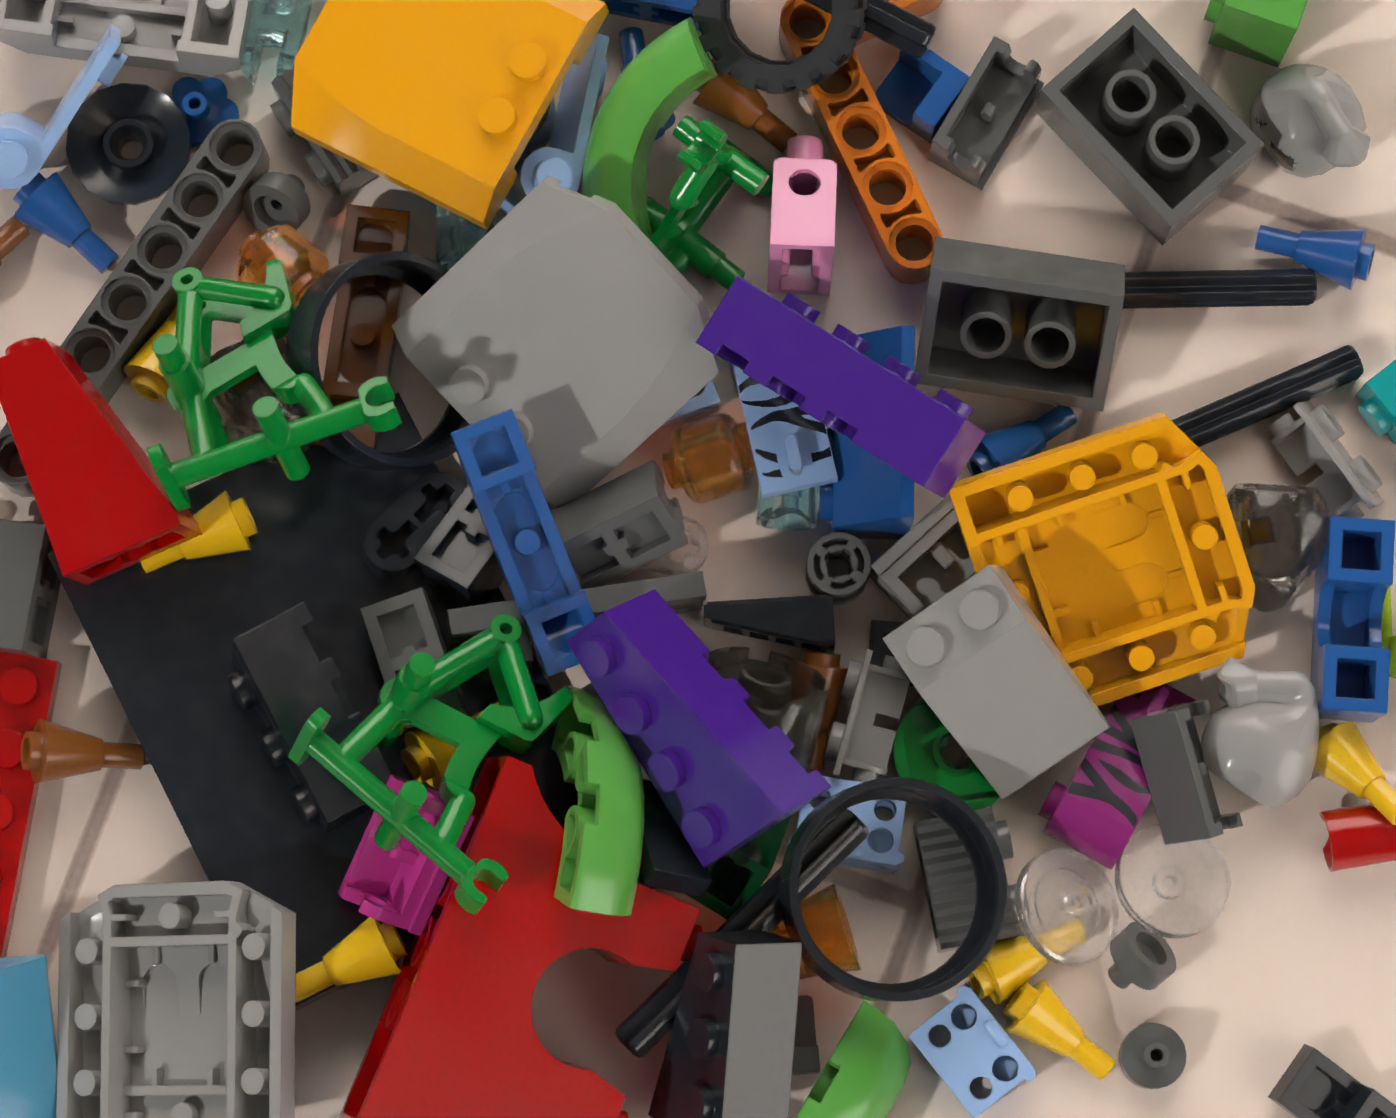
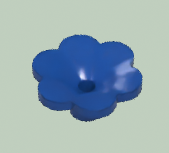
(213, 108)

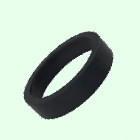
(302, 356)
(988, 872)

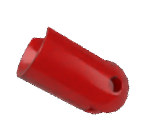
(1358, 837)

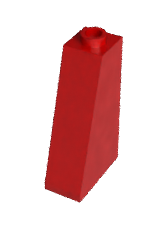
(84, 467)

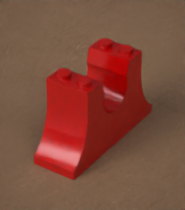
(460, 1012)

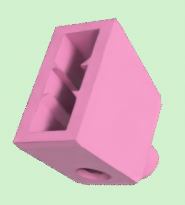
(802, 219)

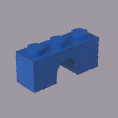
(1349, 597)

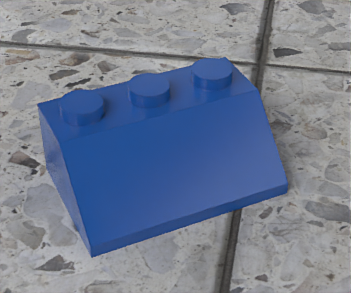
(870, 495)

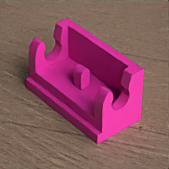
(397, 883)

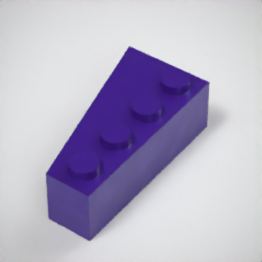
(842, 386)
(691, 728)

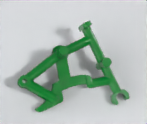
(710, 171)
(194, 381)
(412, 700)

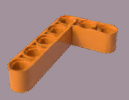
(879, 163)

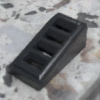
(790, 621)

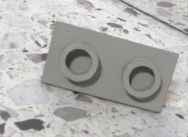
(1314, 441)
(859, 741)

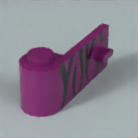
(1110, 785)

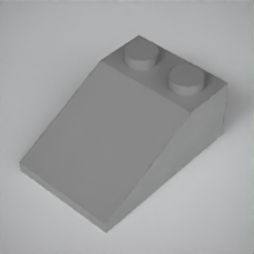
(996, 680)

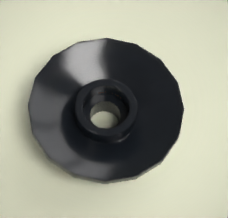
(111, 121)

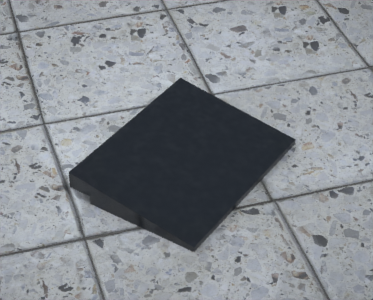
(170, 654)

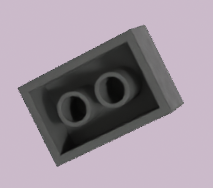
(1148, 126)
(1020, 323)

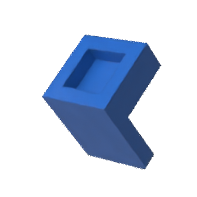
(921, 92)

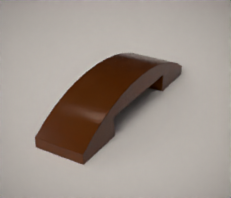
(365, 310)

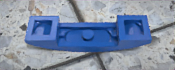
(524, 536)

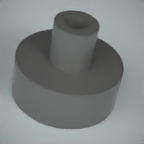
(276, 201)
(1140, 958)
(1136, 1058)

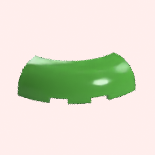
(635, 111)
(607, 826)
(862, 1071)

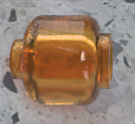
(297, 254)
(710, 458)

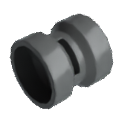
(834, 575)

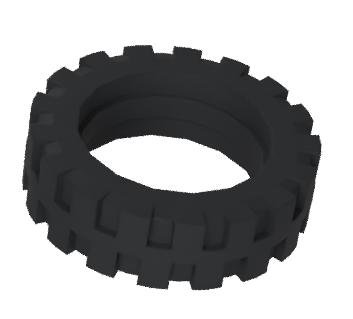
(779, 76)

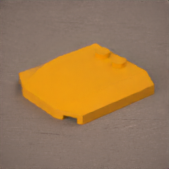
(438, 89)
(1118, 553)

